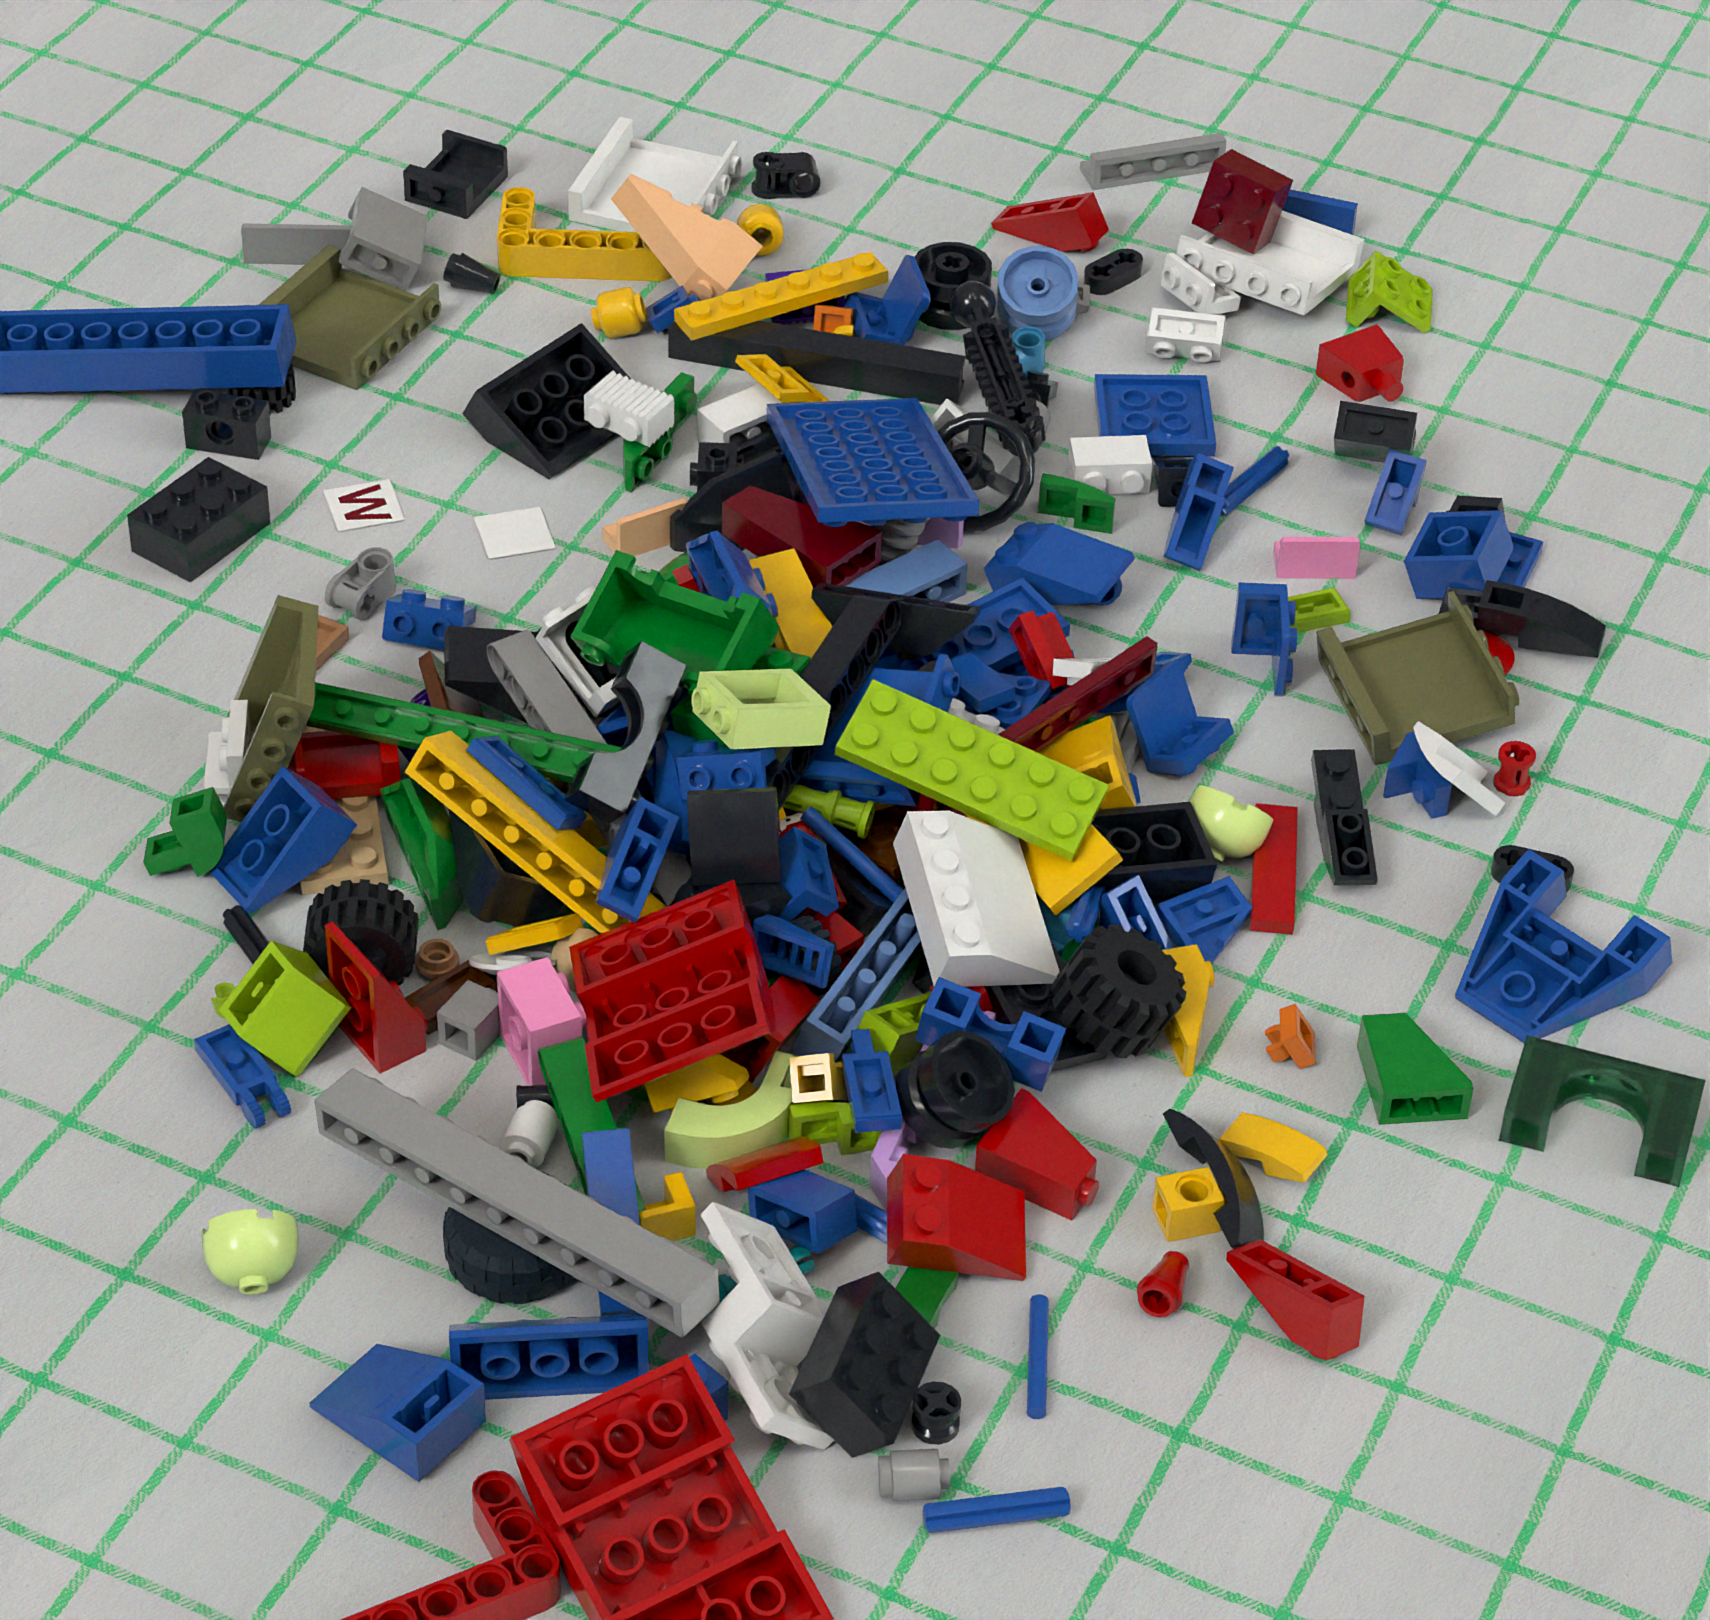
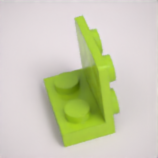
(1387, 284)

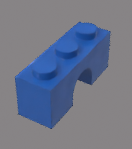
(1026, 1046)

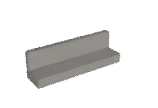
(1153, 161)
(289, 242)

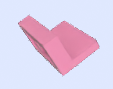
(1316, 557)

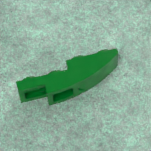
(641, 459)

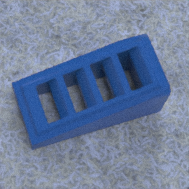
(769, 927)

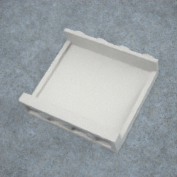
(682, 172)
(1291, 271)

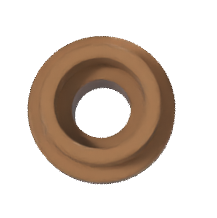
(436, 958)

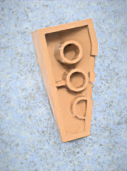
(691, 246)

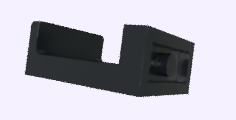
(458, 176)
(1371, 431)

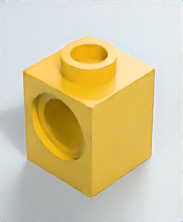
(1186, 1204)

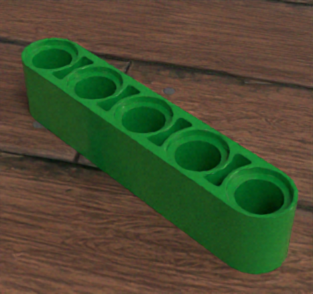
(569, 1087)

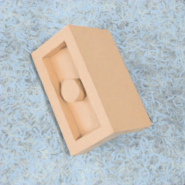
(642, 530)

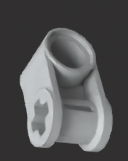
(363, 583)

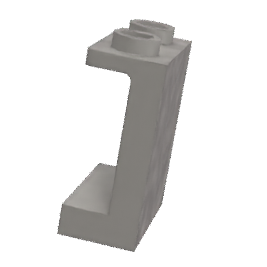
(384, 239)

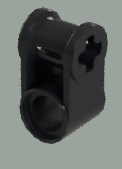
(783, 175)

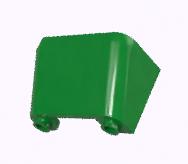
(673, 619)

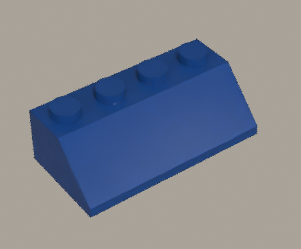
(552, 1354)

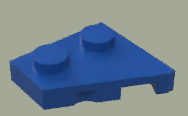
(1206, 917)

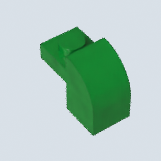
(195, 838)

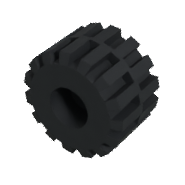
(1118, 991)

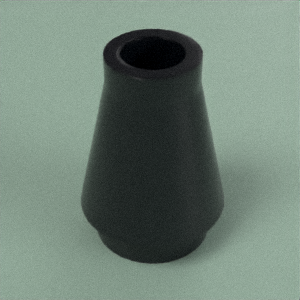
(469, 274)

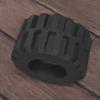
(372, 919)

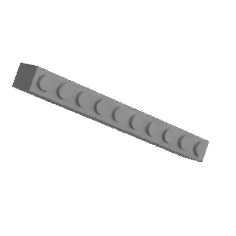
(519, 1202)

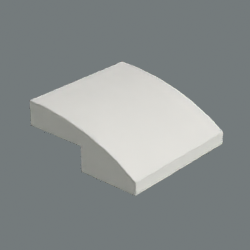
(1456, 767)

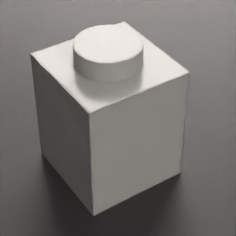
(469, 1020)

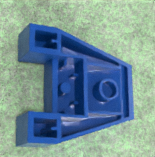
(1540, 975)

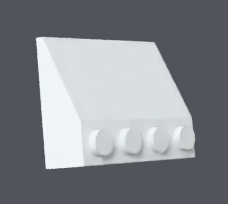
(973, 902)

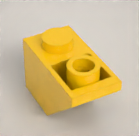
(709, 1078)

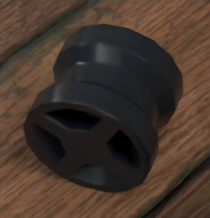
(928, 1404)

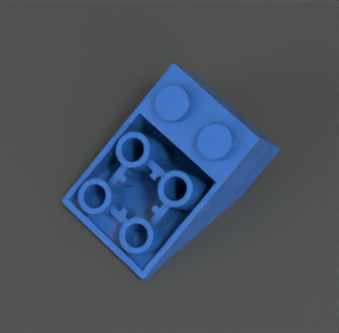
(405, 1406)

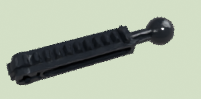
(996, 362)

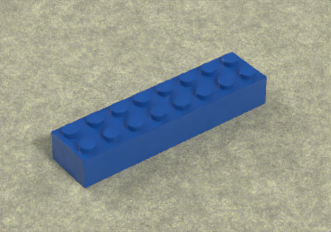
(145, 348)

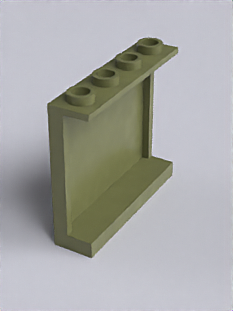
(348, 321)
(1419, 672)
(279, 699)

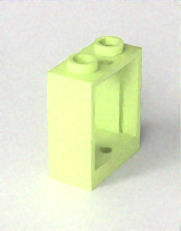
(761, 708)

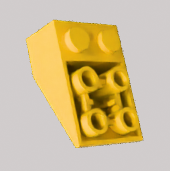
(1097, 753)

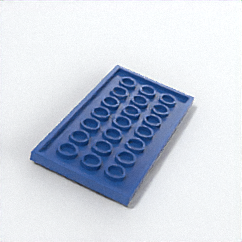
(871, 461)

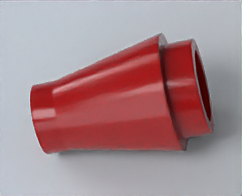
(1164, 1285)

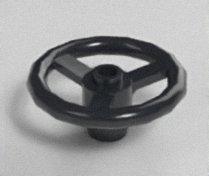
(980, 469)

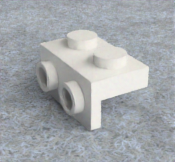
(1196, 288)
(1185, 335)

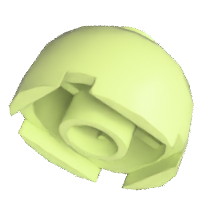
(1229, 825)
(249, 1249)

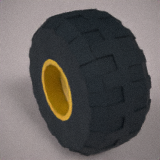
(494, 1265)

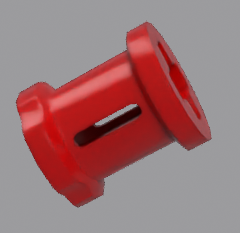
(1514, 768)

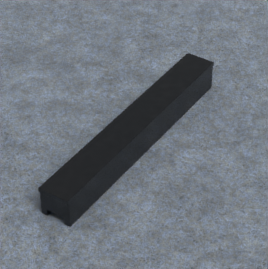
(831, 359)

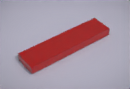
(1275, 873)

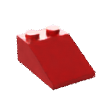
(380, 1017)
(954, 1220)

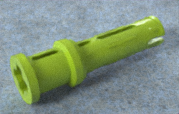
(834, 808)

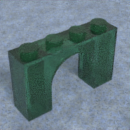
(1559, 1074)

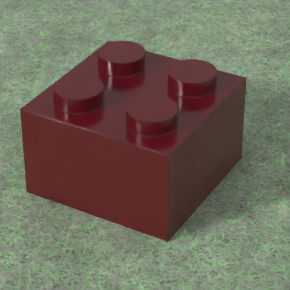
(1242, 201)

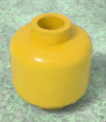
(764, 226)
(619, 312)

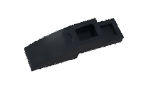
(1536, 618)
(1341, 818)

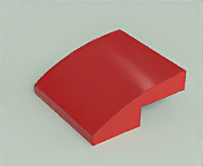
(765, 1164)

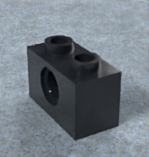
(226, 424)

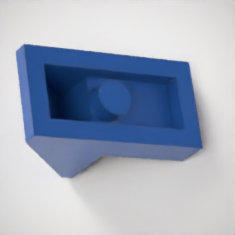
(1396, 492)
(1414, 773)

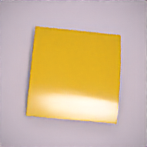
(779, 381)

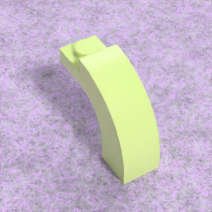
(711, 1134)

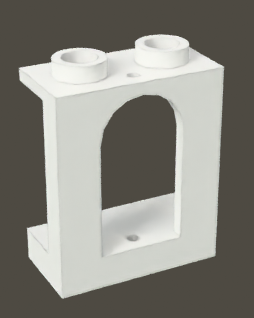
(554, 643)

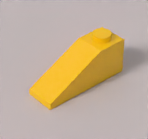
(1187, 1024)

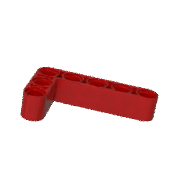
(511, 1586)

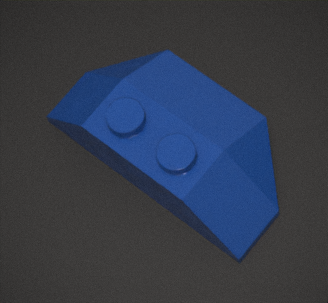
(725, 571)

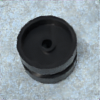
(943, 269)
(955, 1089)

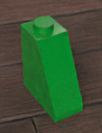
(1410, 1073)

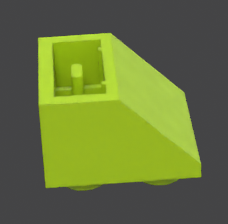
(285, 1007)

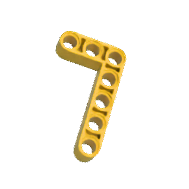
(568, 253)

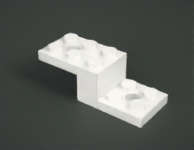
(764, 1323)

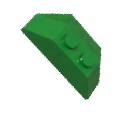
(427, 845)

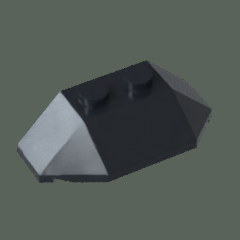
(704, 509)
(923, 624)

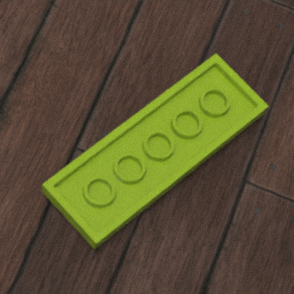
(971, 770)

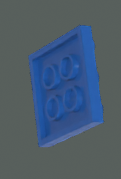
(1165, 408)

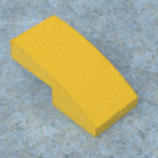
(1281, 1149)

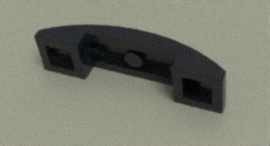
(1242, 1215)

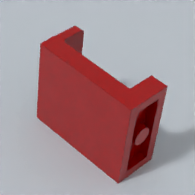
(346, 763)

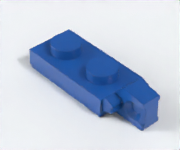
(870, 1086)

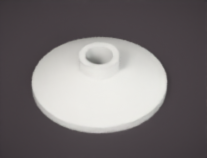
(505, 960)

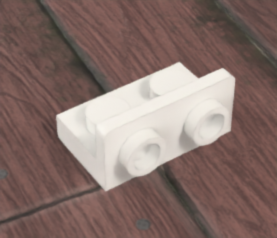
(228, 748)

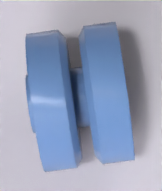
(1038, 291)

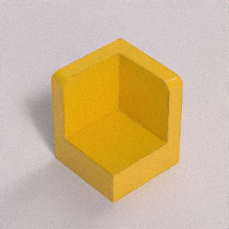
(673, 1216)

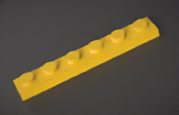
(780, 295)

